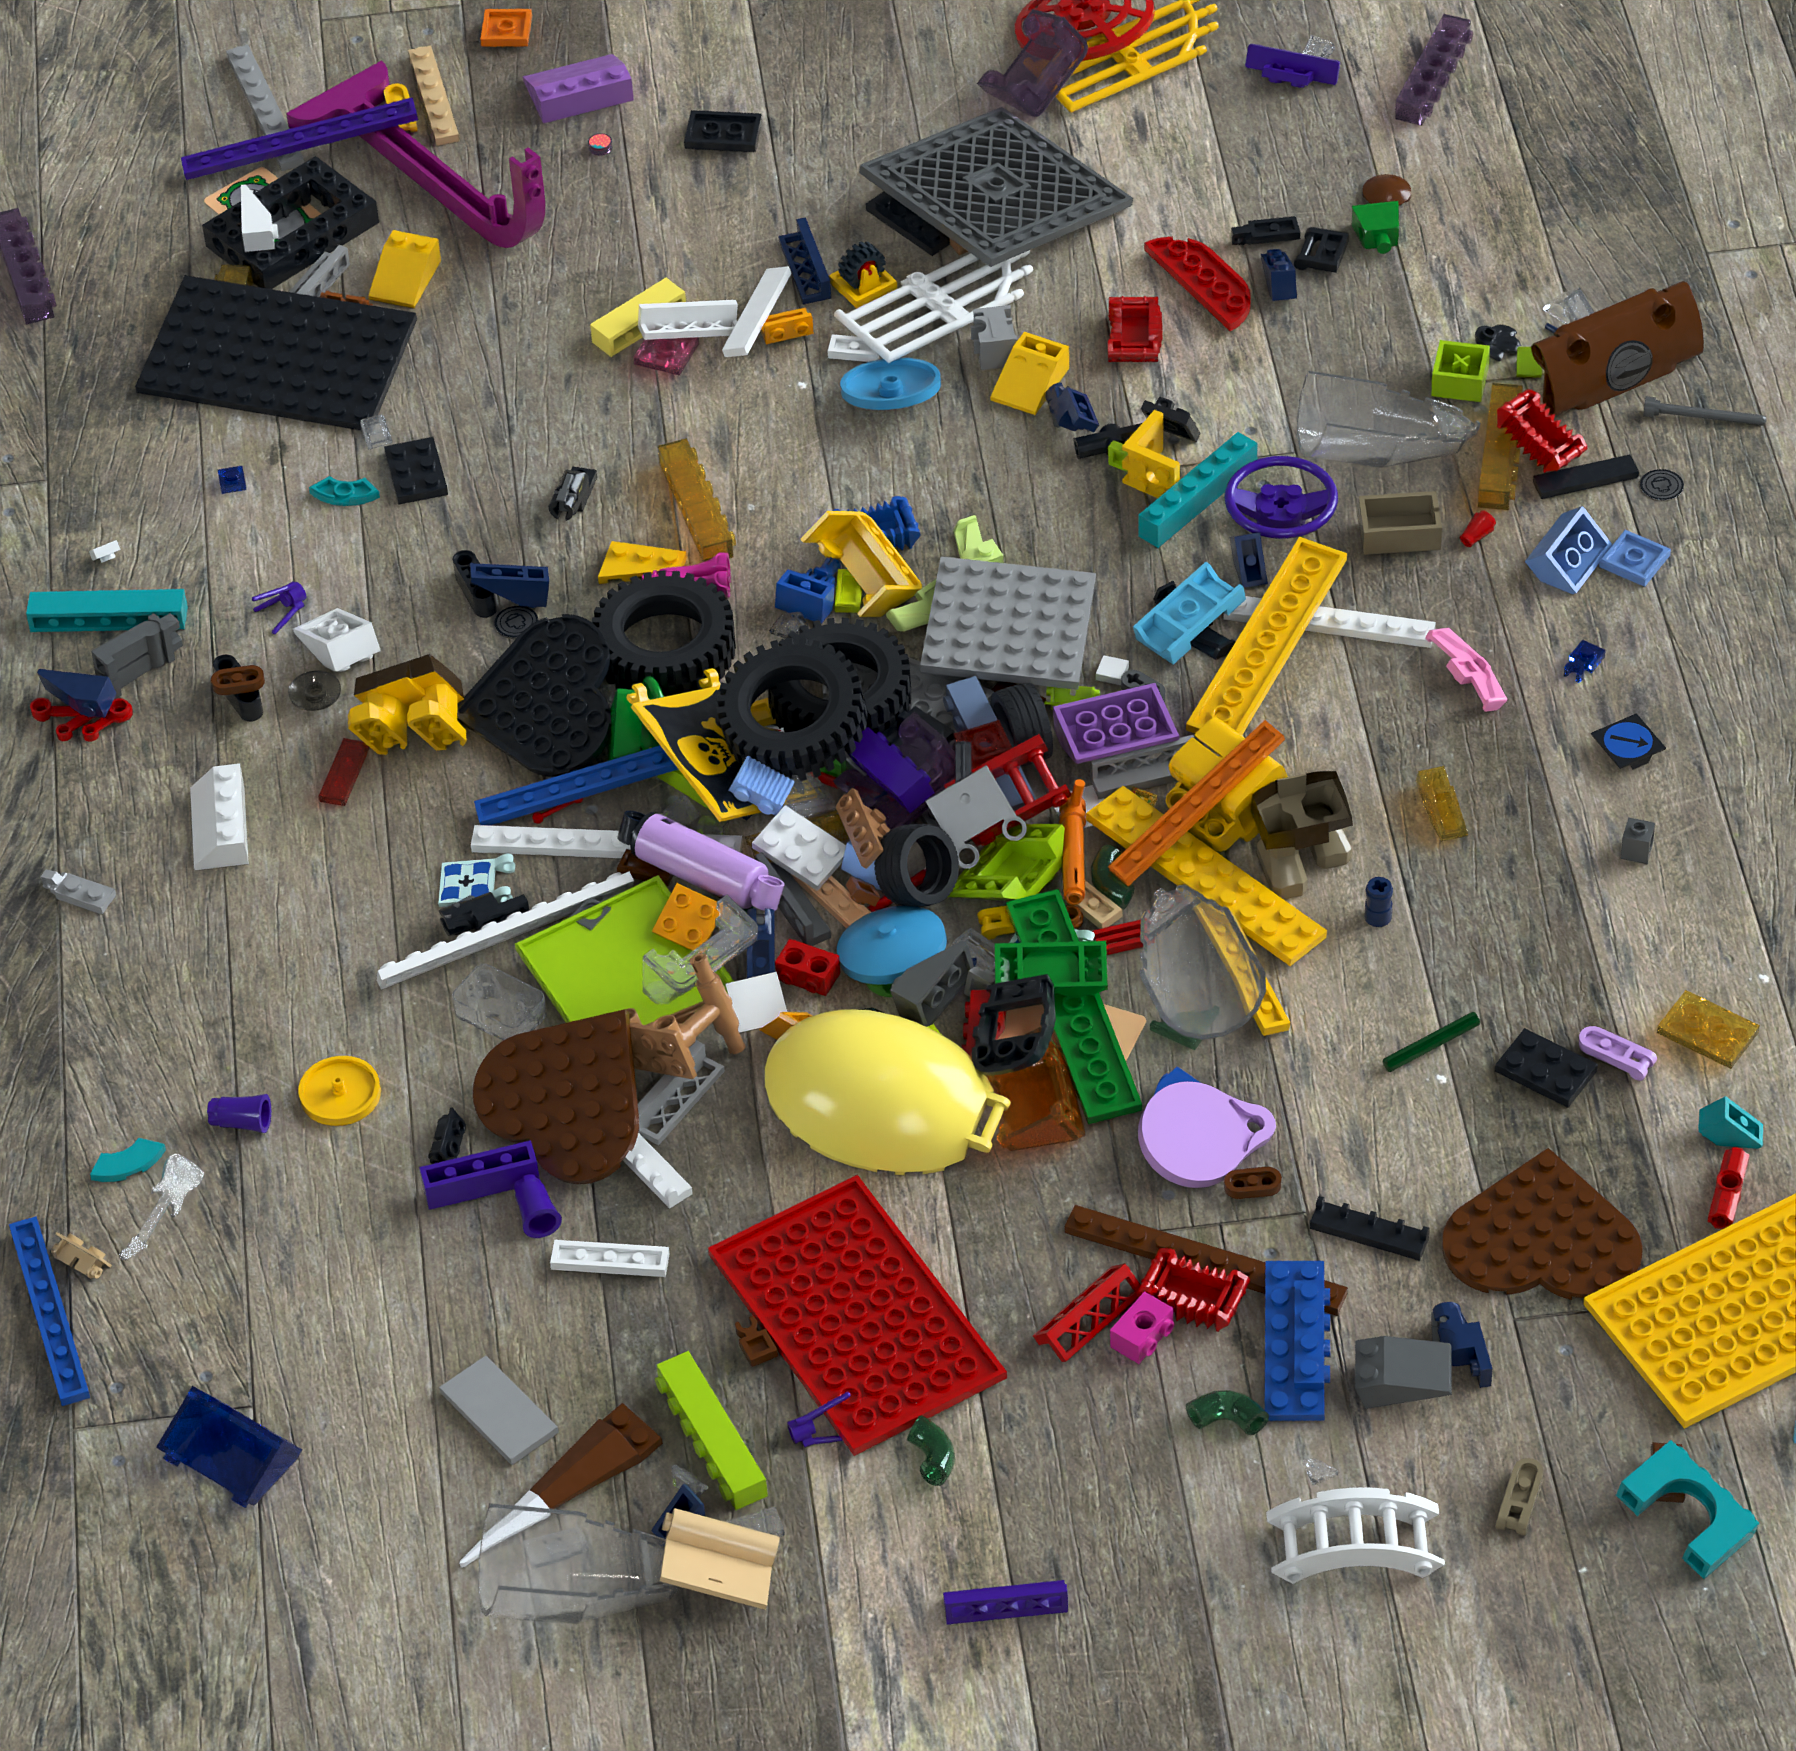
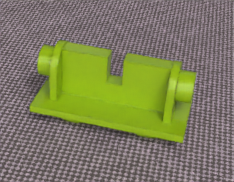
(1062, 695)

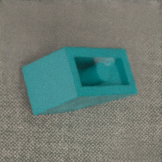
(1730, 1125)

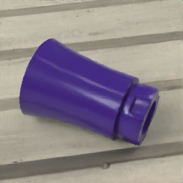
(241, 1112)
(536, 1208)

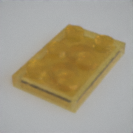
(1708, 1029)

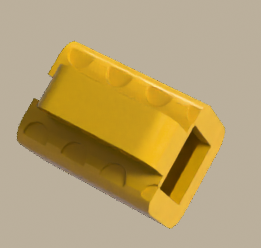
(1232, 813)

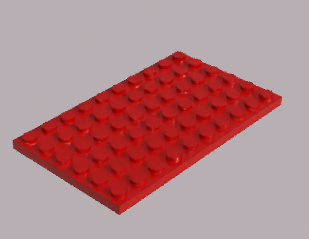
(857, 1314)

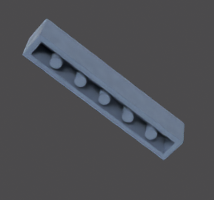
(972, 709)

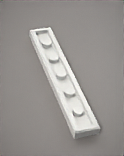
(756, 312)

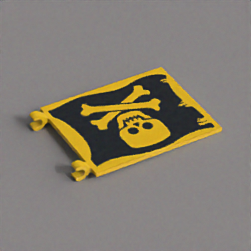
(693, 739)

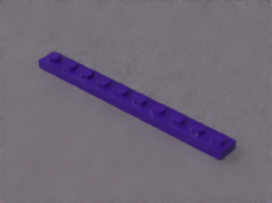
(299, 138)

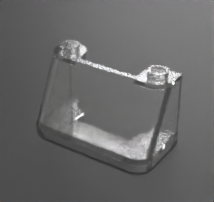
(671, 976)

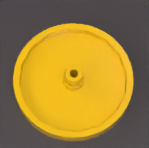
(339, 1090)

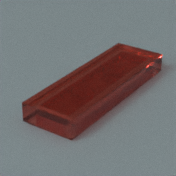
(344, 772)

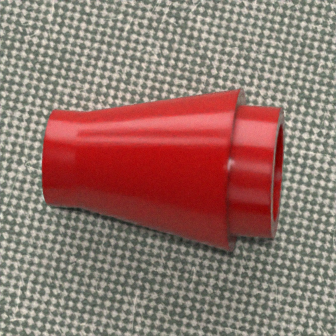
(1478, 527)

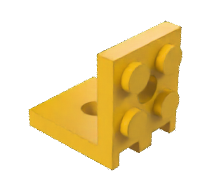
(1145, 459)

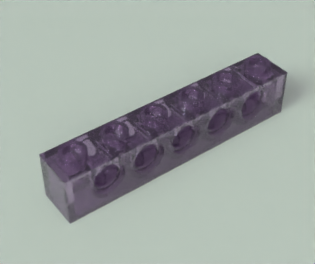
(1433, 69)
(23, 268)

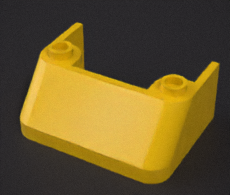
(868, 557)

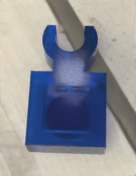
(1584, 657)

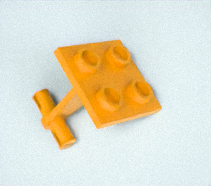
(687, 918)

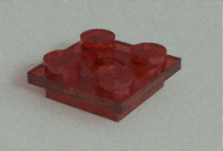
(991, 733)

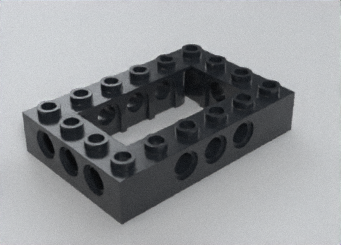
(348, 217)

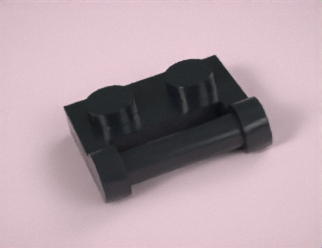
(1329, 252)

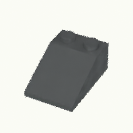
(932, 984)
(1401, 1370)

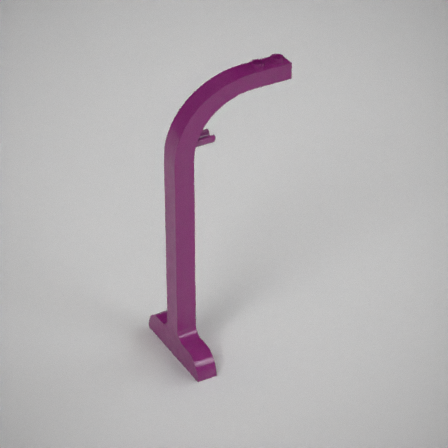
(483, 215)

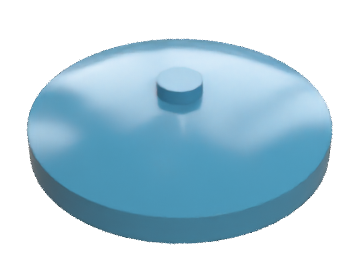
(890, 385)
(889, 942)

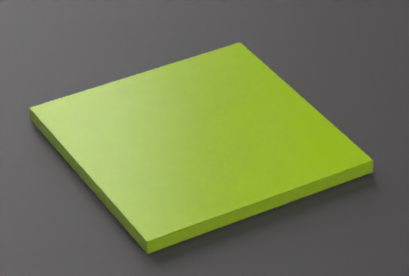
(603, 967)

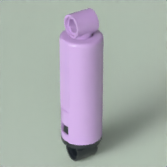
(700, 860)

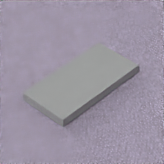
(498, 1410)

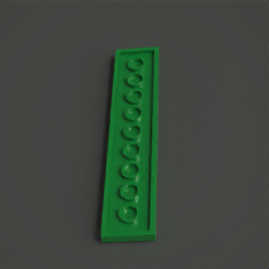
(1081, 1022)

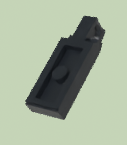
(1266, 231)

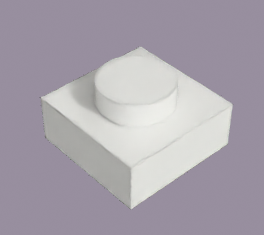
(105, 552)

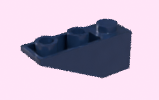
(1279, 275)

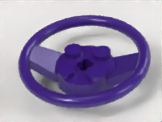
(1281, 507)

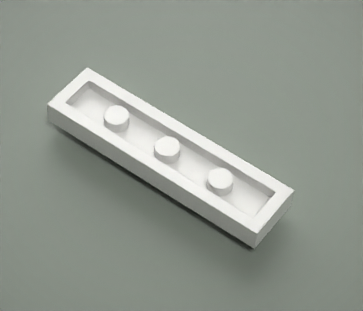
(609, 1258)

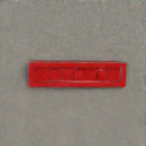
(1080, 1306)

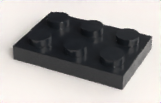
(723, 131)
(416, 470)
(1546, 1067)

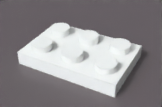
(800, 847)

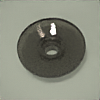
(314, 690)

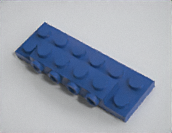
(1296, 1340)

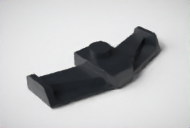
(1208, 640)

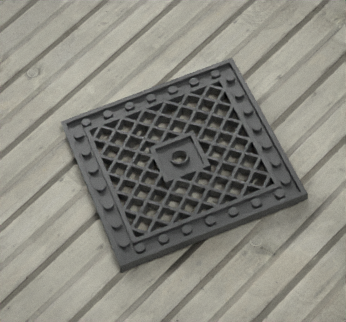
(996, 186)

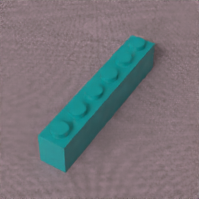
(1195, 490)
(102, 609)

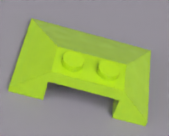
(1014, 868)

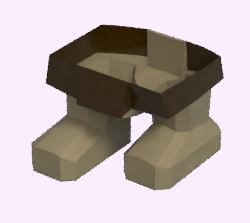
(1299, 815)

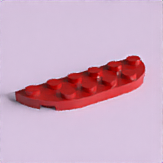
(1204, 277)

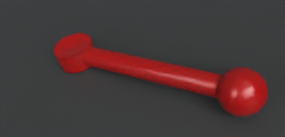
(538, 817)

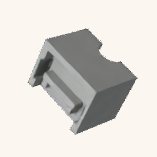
(993, 336)

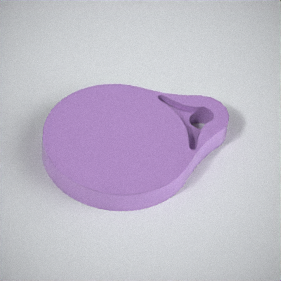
(1200, 1133)

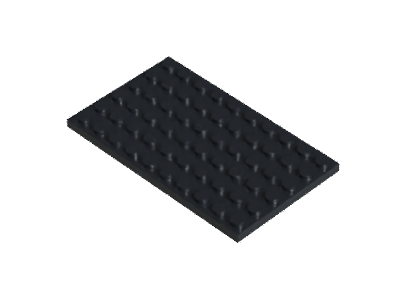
(276, 352)

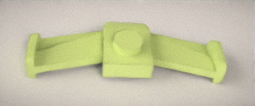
(971, 544)
(913, 614)

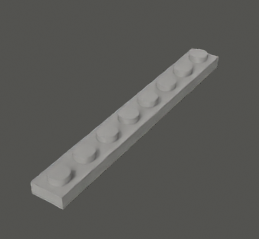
(261, 99)

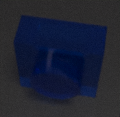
(232, 479)

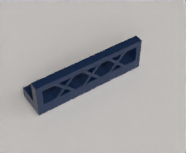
(812, 265)

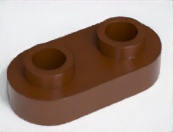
(237, 680)
(1252, 1182)

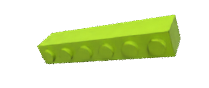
(711, 1430)

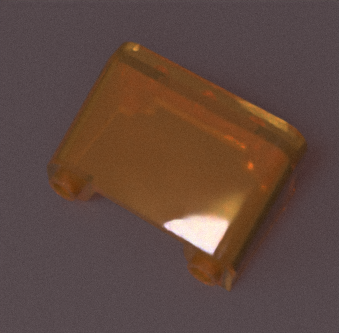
(1041, 1104)

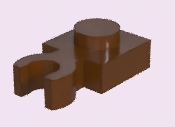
(755, 1344)

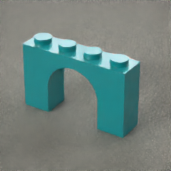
(1675, 1471)

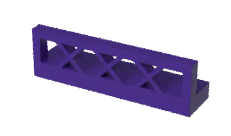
(1006, 1602)

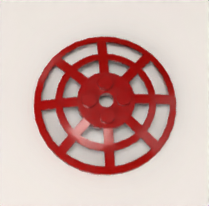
(1092, 13)

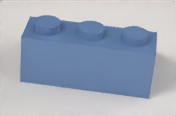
(1569, 551)

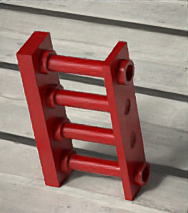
(1009, 764)

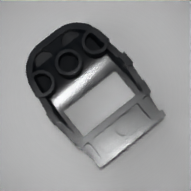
(1017, 1052)

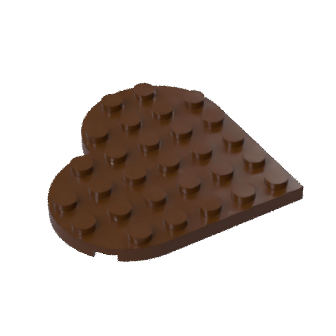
(566, 1093)
(1541, 1230)

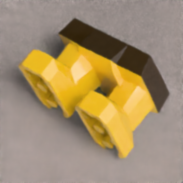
(409, 692)

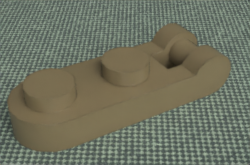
(1521, 1495)

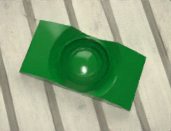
(1072, 966)

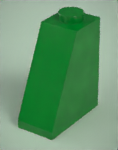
(625, 727)

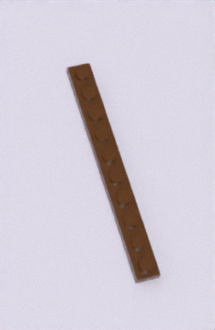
(1147, 1241)

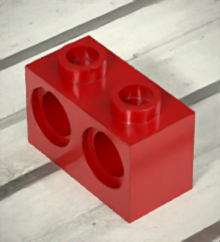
(807, 967)

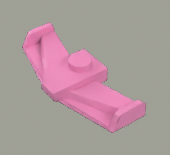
(1469, 667)

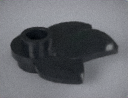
(1499, 338)

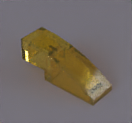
(1441, 803)

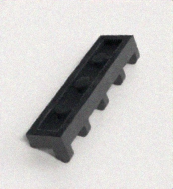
(1369, 1229)

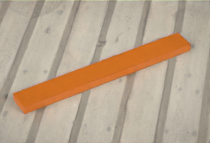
(1196, 803)

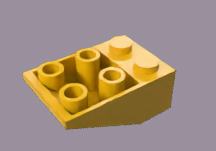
(1029, 372)

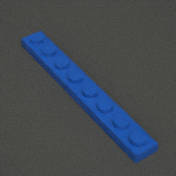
(573, 786)
(49, 1311)

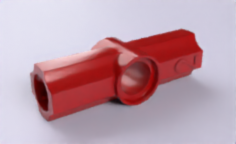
(1728, 1188)

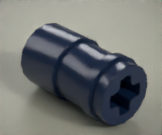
(1378, 902)

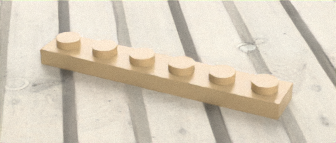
(433, 95)

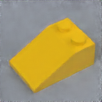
(405, 268)

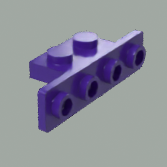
(1291, 66)

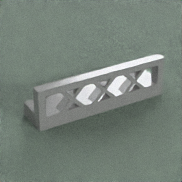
(323, 272)
(1141, 773)
(665, 1094)

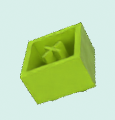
(1460, 371)

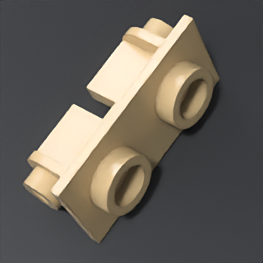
(89, 1260)

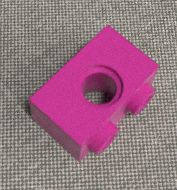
(1142, 1328)

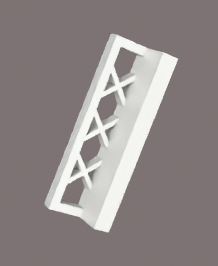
(687, 319)

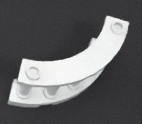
(1354, 1503)

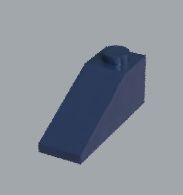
(516, 583)
(82, 692)

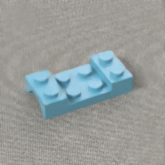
(1187, 613)

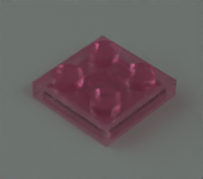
(666, 354)

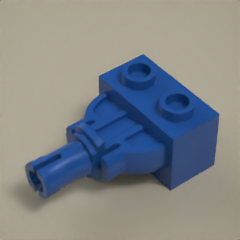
(808, 592)

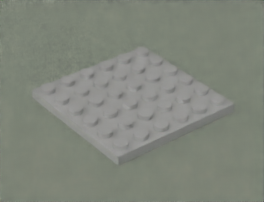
(1008, 623)

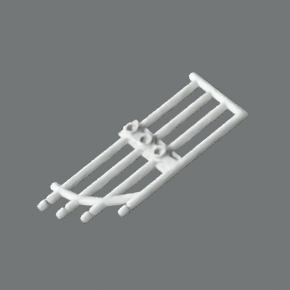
(937, 300)

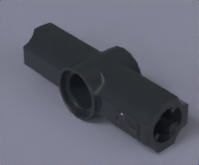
(1098, 442)

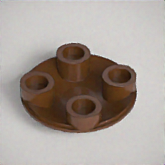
(1386, 189)

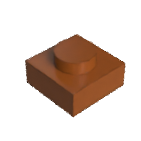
(862, 892)

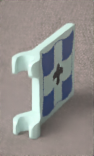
(474, 879)

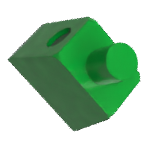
(1377, 225)

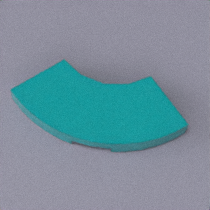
(344, 492)
(119, 1165)

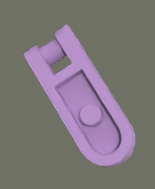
(1616, 1051)

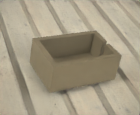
(1399, 522)

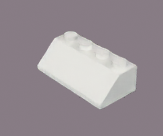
(219, 818)

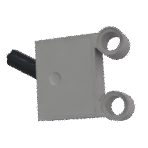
(971, 804)

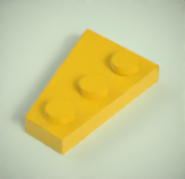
(629, 560)

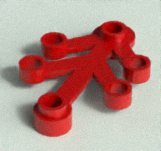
(42, 710)

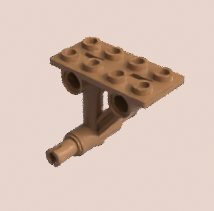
(666, 1041)

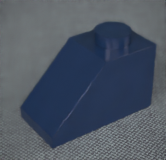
(1249, 559)

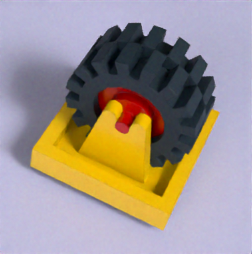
(862, 275)

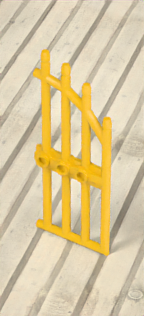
(1136, 64)

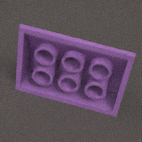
(579, 88)
(1113, 723)

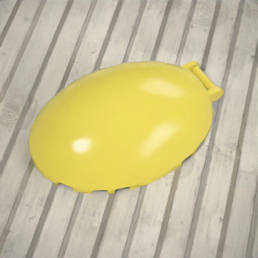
(880, 1092)

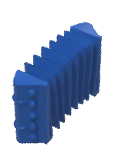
(895, 521)

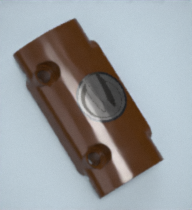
(1619, 348)

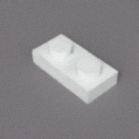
(850, 348)

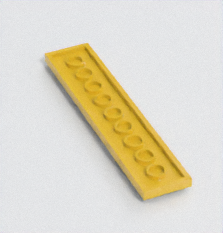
(1269, 636)
(1191, 862)

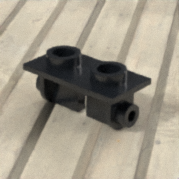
(450, 1134)

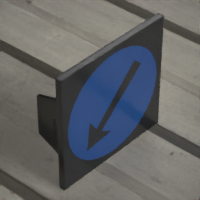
(1628, 742)

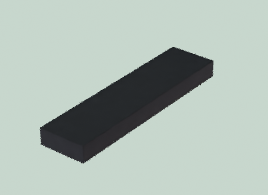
(1585, 476)

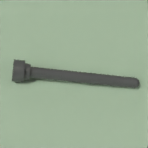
(1654, 407)

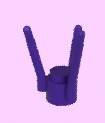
(289, 595)
(803, 1427)

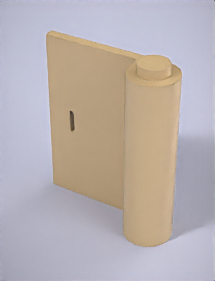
(718, 1558)

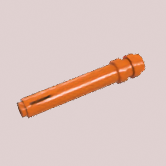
(1073, 818)

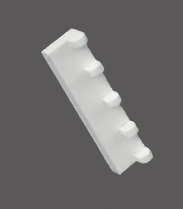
(657, 1173)

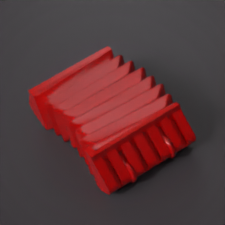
(1135, 329)
(1539, 432)
(1194, 1291)

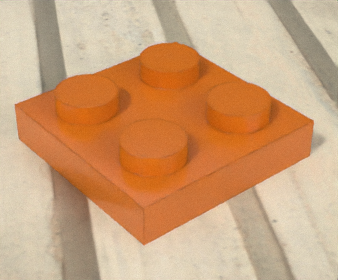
(506, 27)

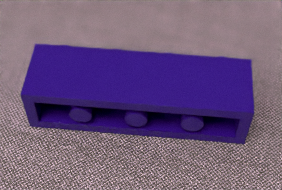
(891, 771)
(477, 1174)

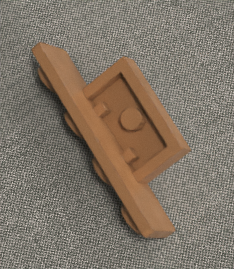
(863, 827)

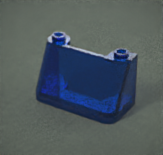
(227, 1447)

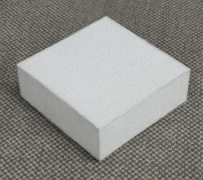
(1111, 670)

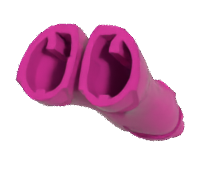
(714, 571)

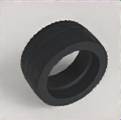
(1022, 715)
(941, 865)

